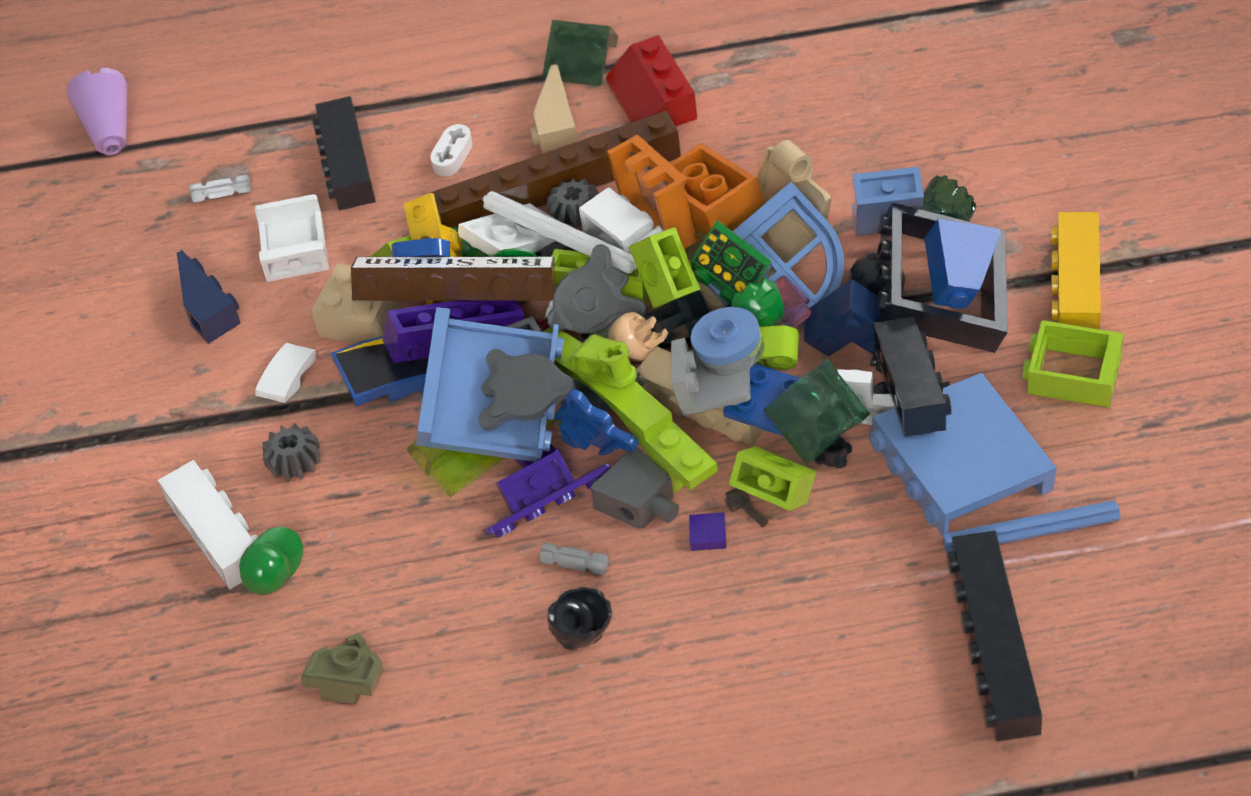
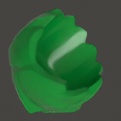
(762, 301)

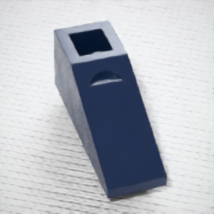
(206, 305)

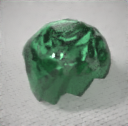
(948, 199)

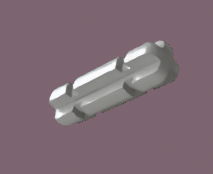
(220, 188)
(574, 558)

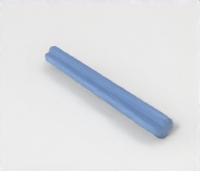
(1045, 523)

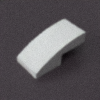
(283, 373)

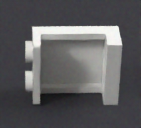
(291, 238)

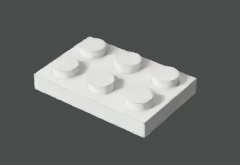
(498, 233)

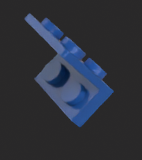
(765, 386)

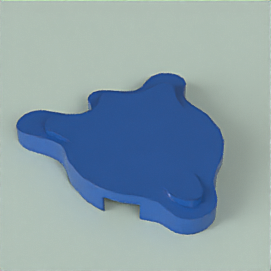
(589, 425)

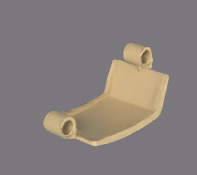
(790, 235)

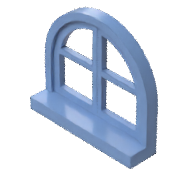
(768, 216)

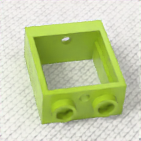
(1077, 341)

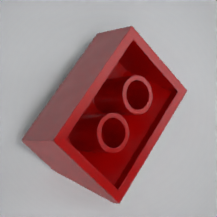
(651, 82)

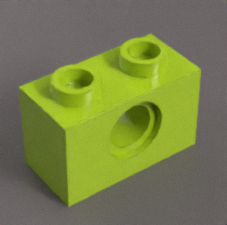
(664, 267)
(772, 478)

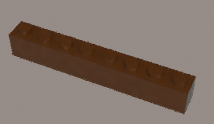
(534, 177)

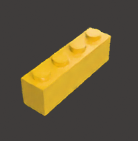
(1078, 269)

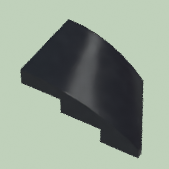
(679, 316)

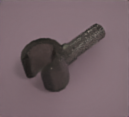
(739, 499)

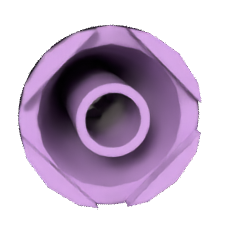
(101, 107)

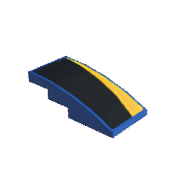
(372, 374)

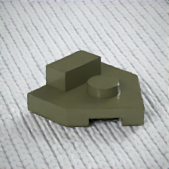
(344, 671)

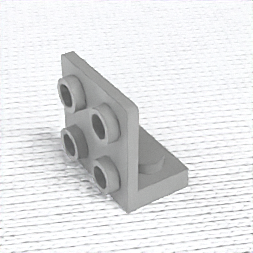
(700, 390)

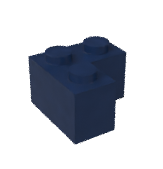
(843, 318)

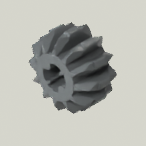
(568, 198)
(291, 452)

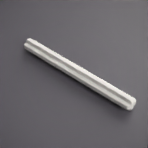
(555, 230)

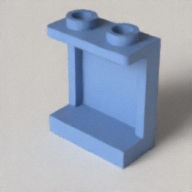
(879, 190)

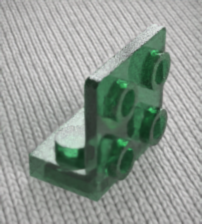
(579, 51)
(816, 410)

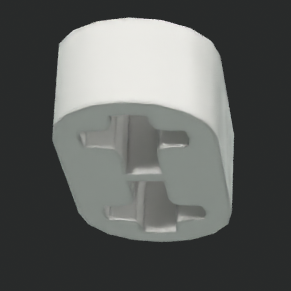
(458, 151)

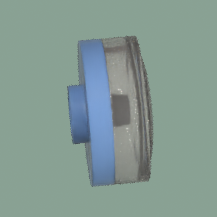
(727, 341)

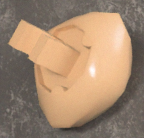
(637, 334)

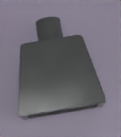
(635, 491)

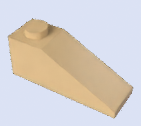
(553, 115)

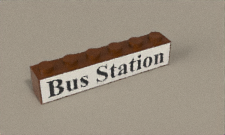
(452, 278)

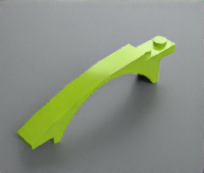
(649, 423)

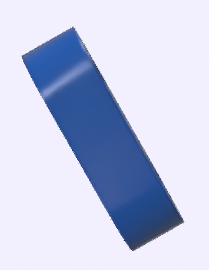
(421, 248)

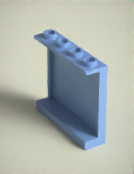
(455, 396)
(970, 463)

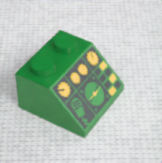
(728, 262)

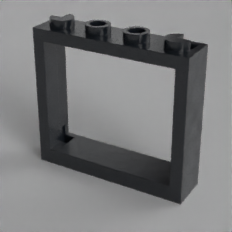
(939, 323)

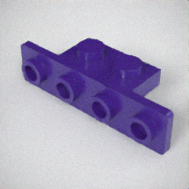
(537, 486)

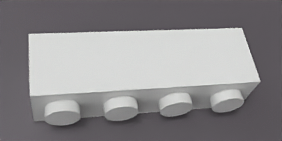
(208, 518)

